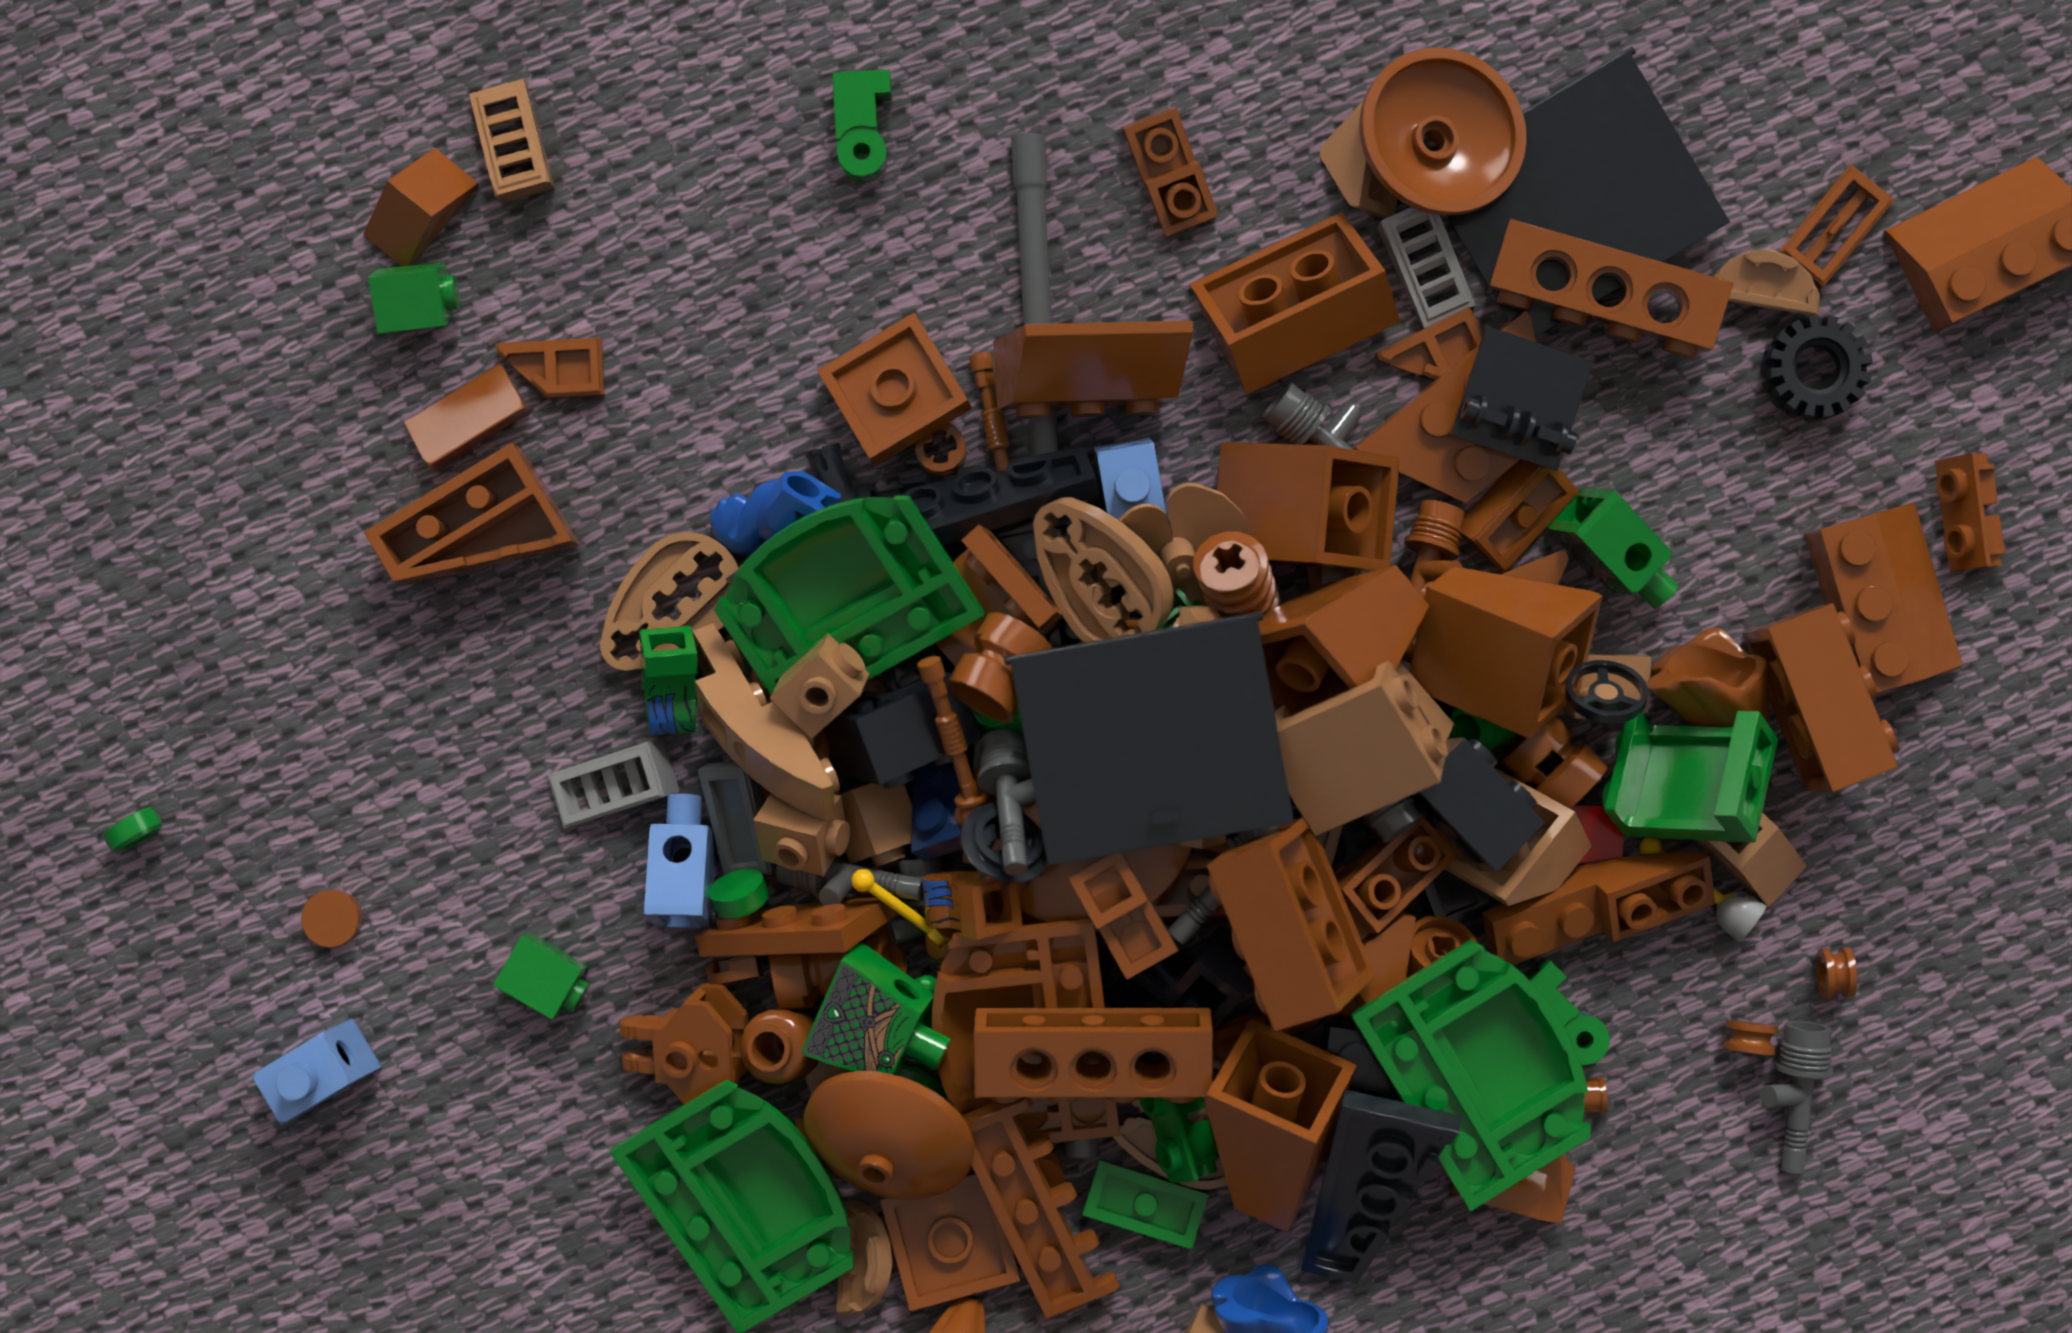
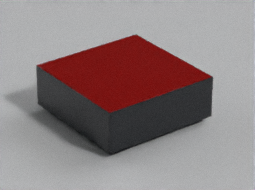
(1601, 832)

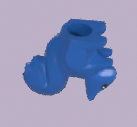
(748, 523)

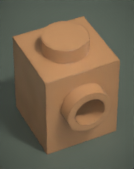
(820, 685)
(878, 823)
(799, 839)

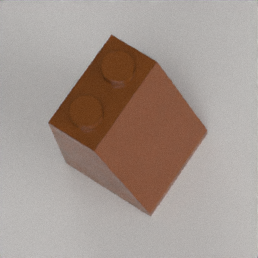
(1314, 502)
(1338, 636)
(1502, 645)
(1275, 1119)

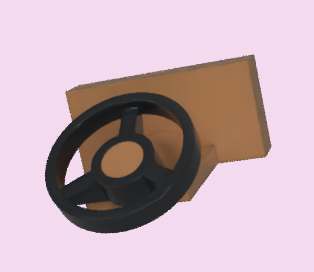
(1611, 688)

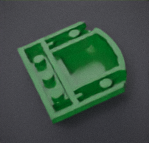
(851, 571)
(1488, 1048)
(741, 1201)

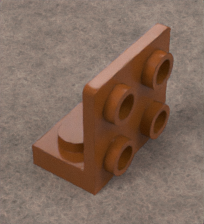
(999, 587)

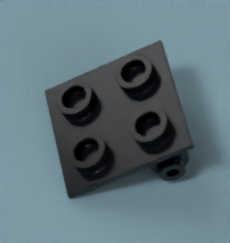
(1522, 399)

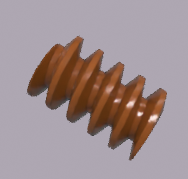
(1235, 575)

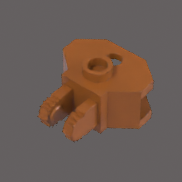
(690, 1042)

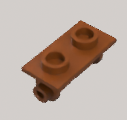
(1970, 536)

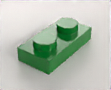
(1145, 1203)

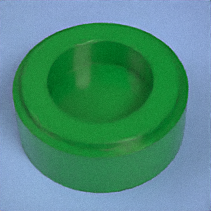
(132, 830)
(738, 893)

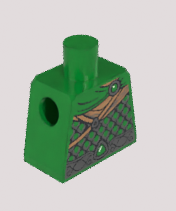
(1615, 545)
(874, 1018)

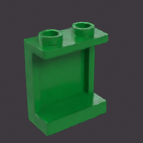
(1691, 779)

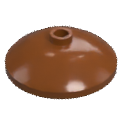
(1467, 115)
(888, 1135)

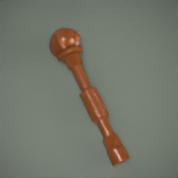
(992, 419)
(952, 739)

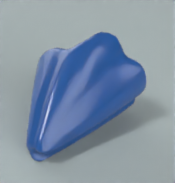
(1264, 1304)

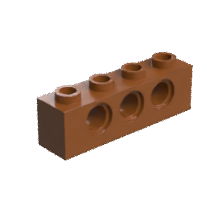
(1699, 296)
(1068, 1033)

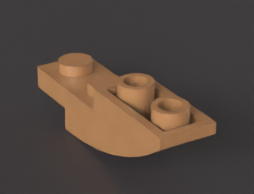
(759, 733)

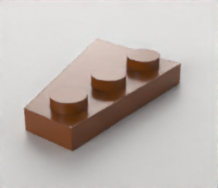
(796, 928)

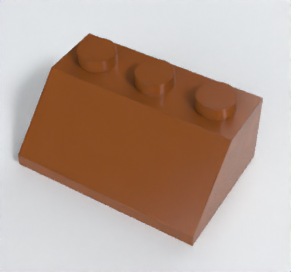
(1986, 242)
(1296, 302)
(1091, 367)
(1889, 590)
(1823, 699)
(1291, 924)

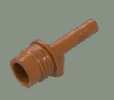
(1436, 540)

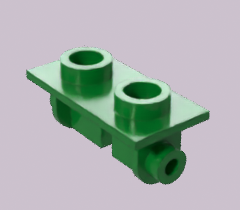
(1181, 1148)

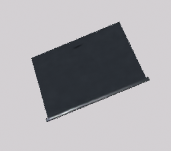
(1602, 171)
(1152, 738)

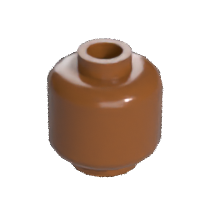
(774, 1045)

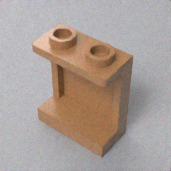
(1359, 751)

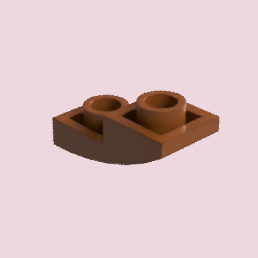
(1169, 171)

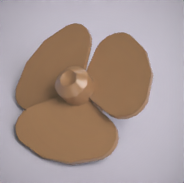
(1193, 517)

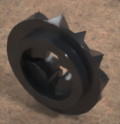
(979, 836)

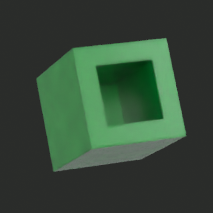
(413, 297)
(543, 977)

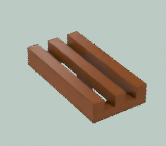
(1865, 188)

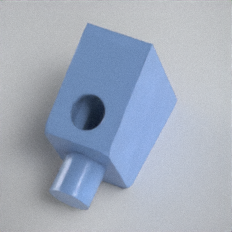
(1128, 475)
(679, 891)
(315, 1071)

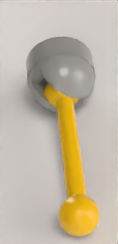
(1735, 911)

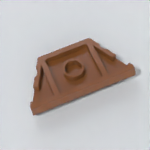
(1423, 427)

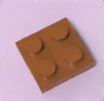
(894, 389)
(949, 1245)

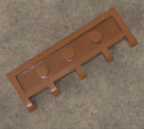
(1032, 1211)

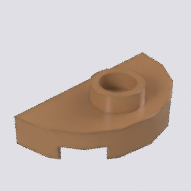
(1771, 282)
(873, 1261)

